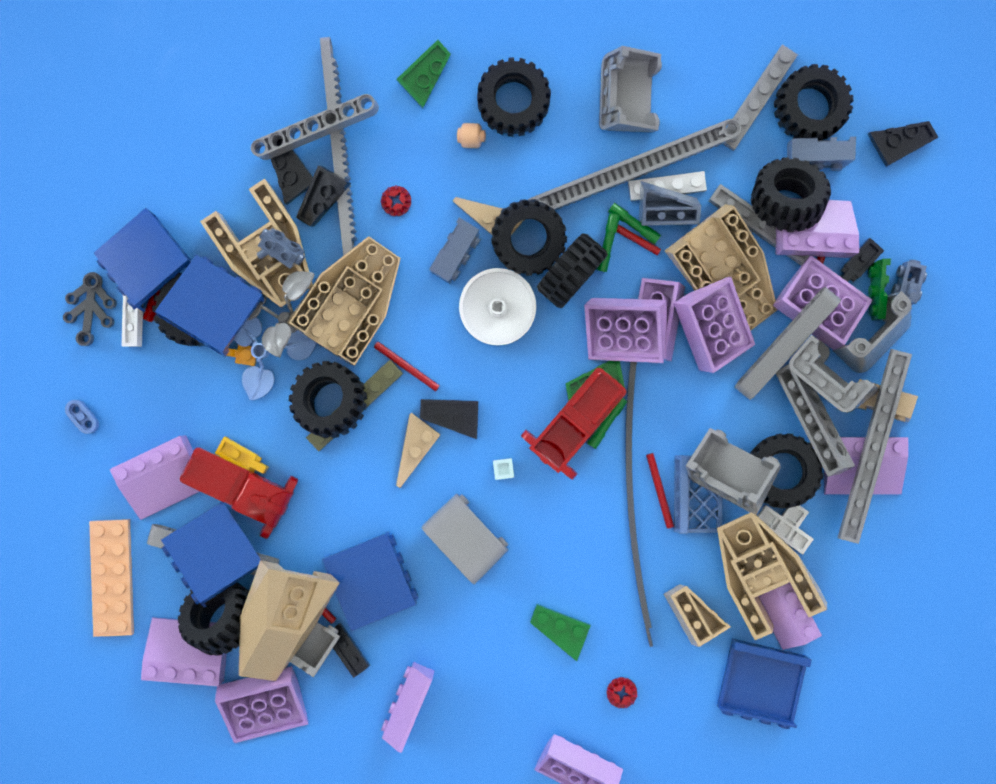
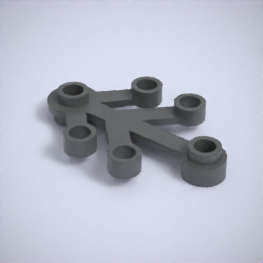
(89, 305)

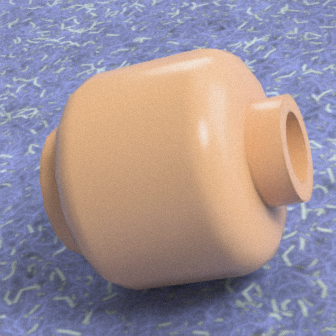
(471, 135)

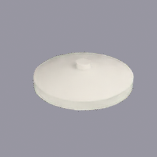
(497, 306)

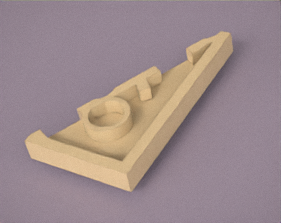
(481, 213)
(417, 443)

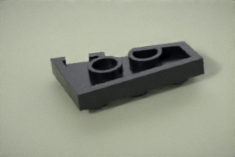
(899, 142)
(291, 174)
(321, 195)
(452, 414)

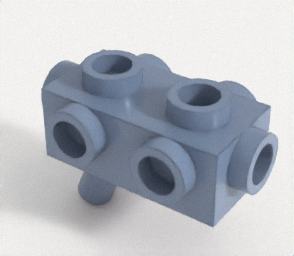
(279, 247)
(910, 286)

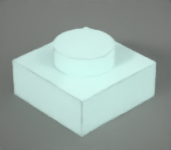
(503, 469)

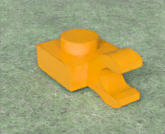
(243, 355)

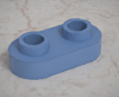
(82, 417)

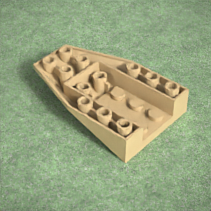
(723, 249)
(349, 300)
(279, 617)

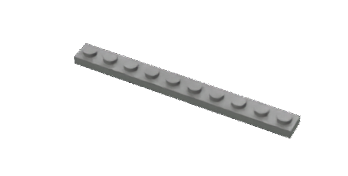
(874, 446)

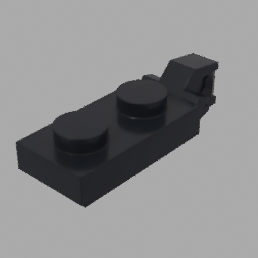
(858, 264)

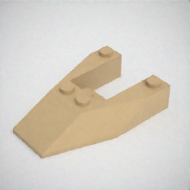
(265, 273)
(759, 562)

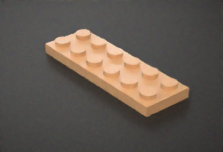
(111, 577)

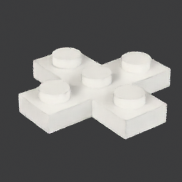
(787, 526)

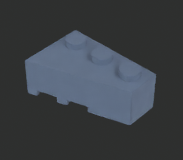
(823, 153)
(667, 207)
(455, 251)

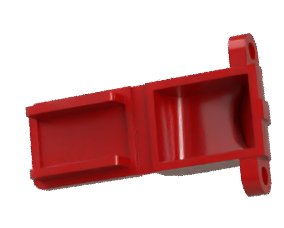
(576, 421)
(238, 487)

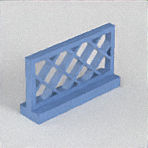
(682, 499)

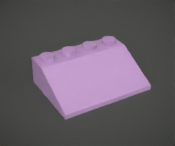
(831, 237)
(806, 284)
(714, 324)
(626, 329)
(891, 472)
(153, 478)
(174, 661)
(261, 706)

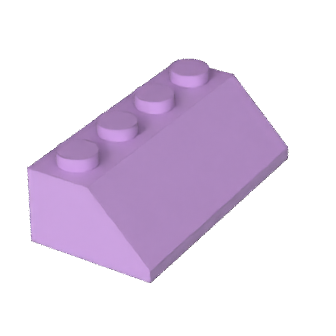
(668, 291)
(789, 618)
(407, 706)
(574, 765)

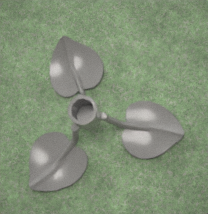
(277, 337)

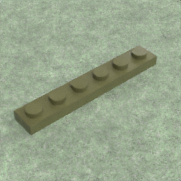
(374, 388)

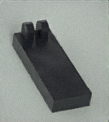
(349, 652)

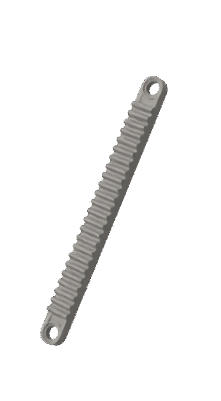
(338, 145)
(639, 165)

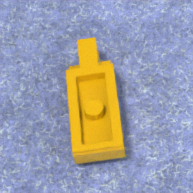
(240, 456)

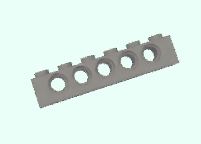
(816, 423)

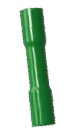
(611, 229)
(645, 231)
(600, 432)

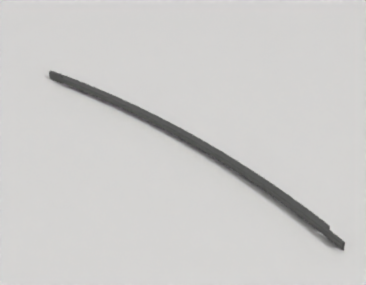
(629, 481)

